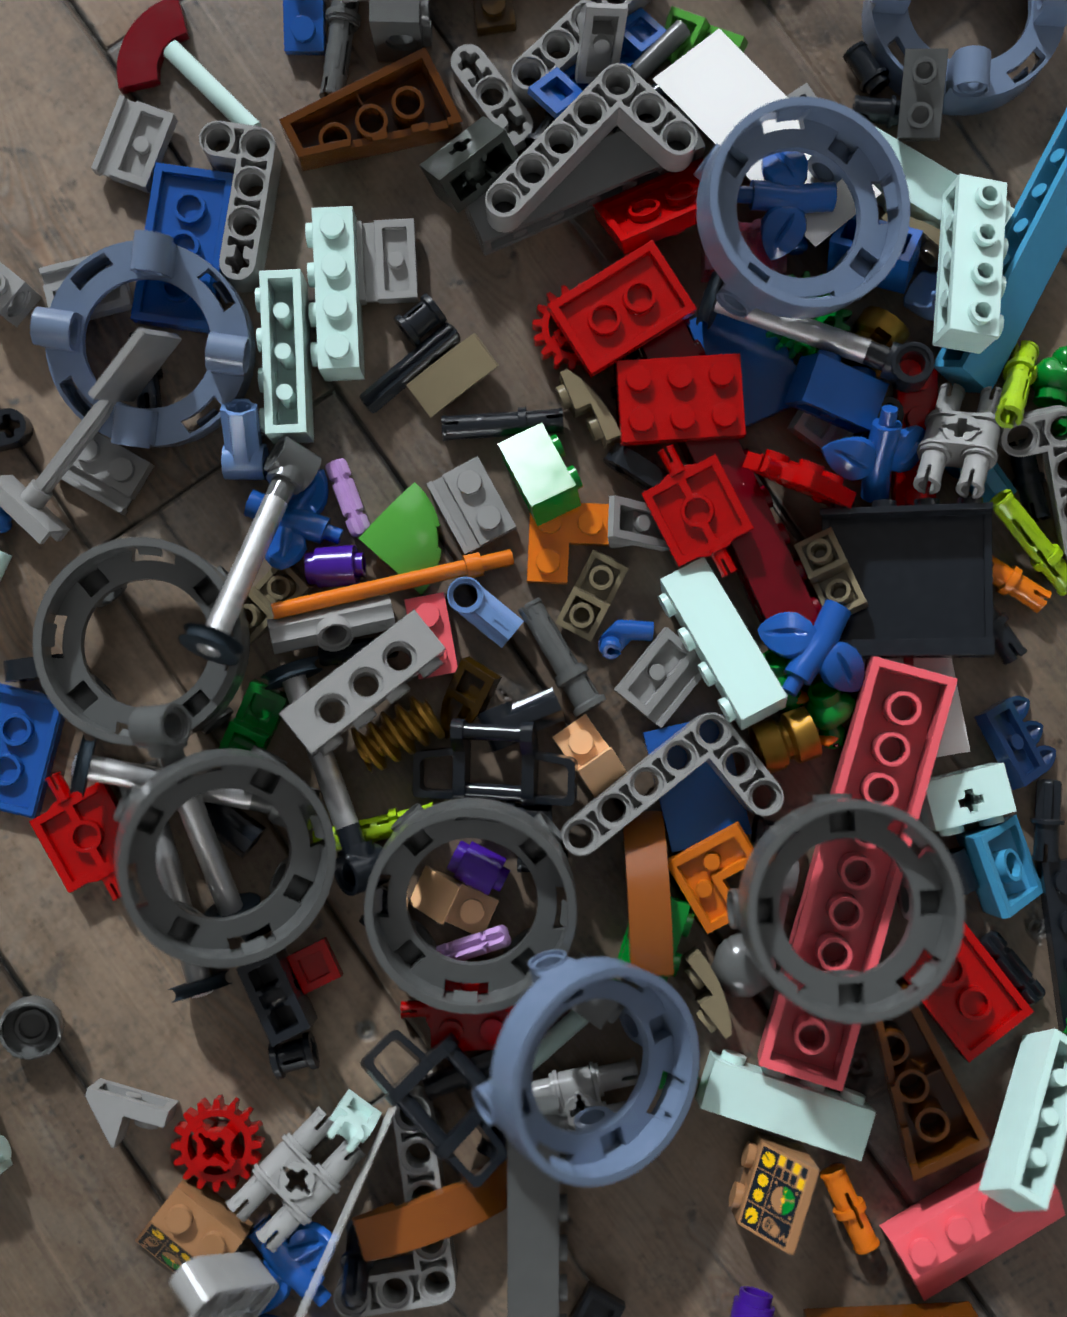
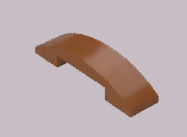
(648, 894)
(430, 1217)

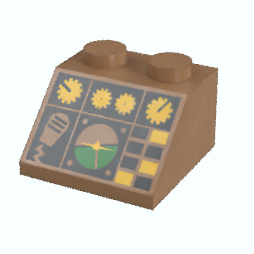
(774, 1190)
(192, 1226)

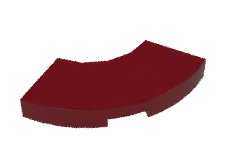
(144, 45)

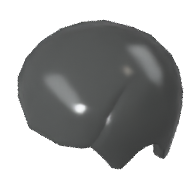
(736, 969)
(31, 1027)

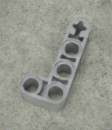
(243, 209)
(1054, 451)

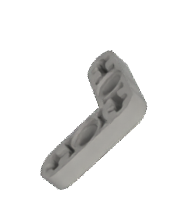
(490, 79)

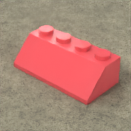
(960, 1232)

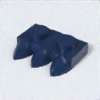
(1015, 741)

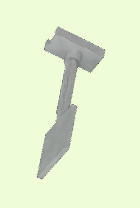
(120, 382)

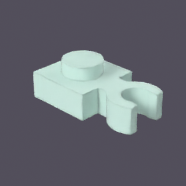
(353, 1120)

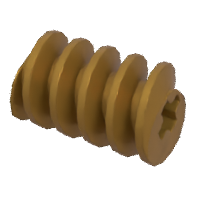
(397, 733)

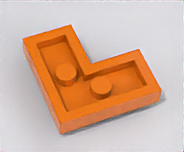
(550, 541)
(704, 869)

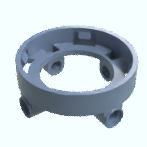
(972, 78)
(840, 148)
(228, 349)
(605, 1143)

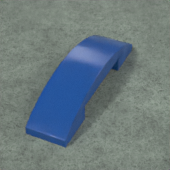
(559, 88)

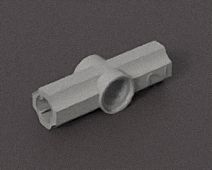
(331, 626)

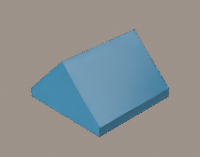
(1001, 867)

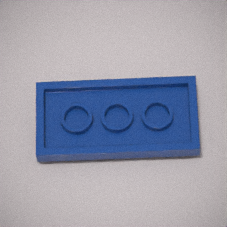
(192, 210)

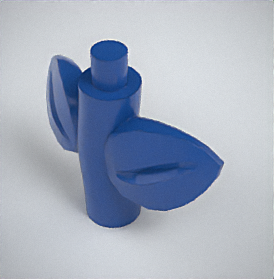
(786, 201)
(874, 458)
(299, 523)
(814, 648)
(295, 1261)

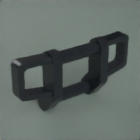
(526, 793)
(399, 1095)

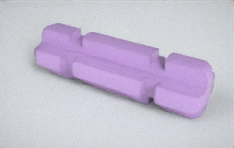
(347, 496)
(476, 944)

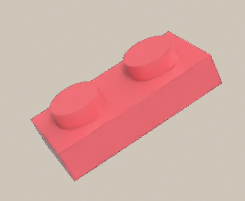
(435, 614)

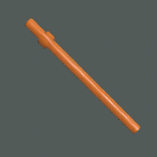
(470, 566)

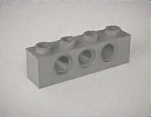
(407, 635)

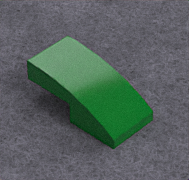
(255, 718)

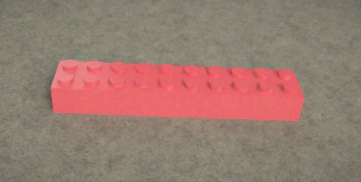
(853, 882)

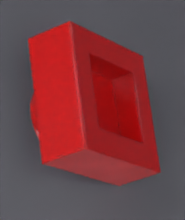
(315, 965)

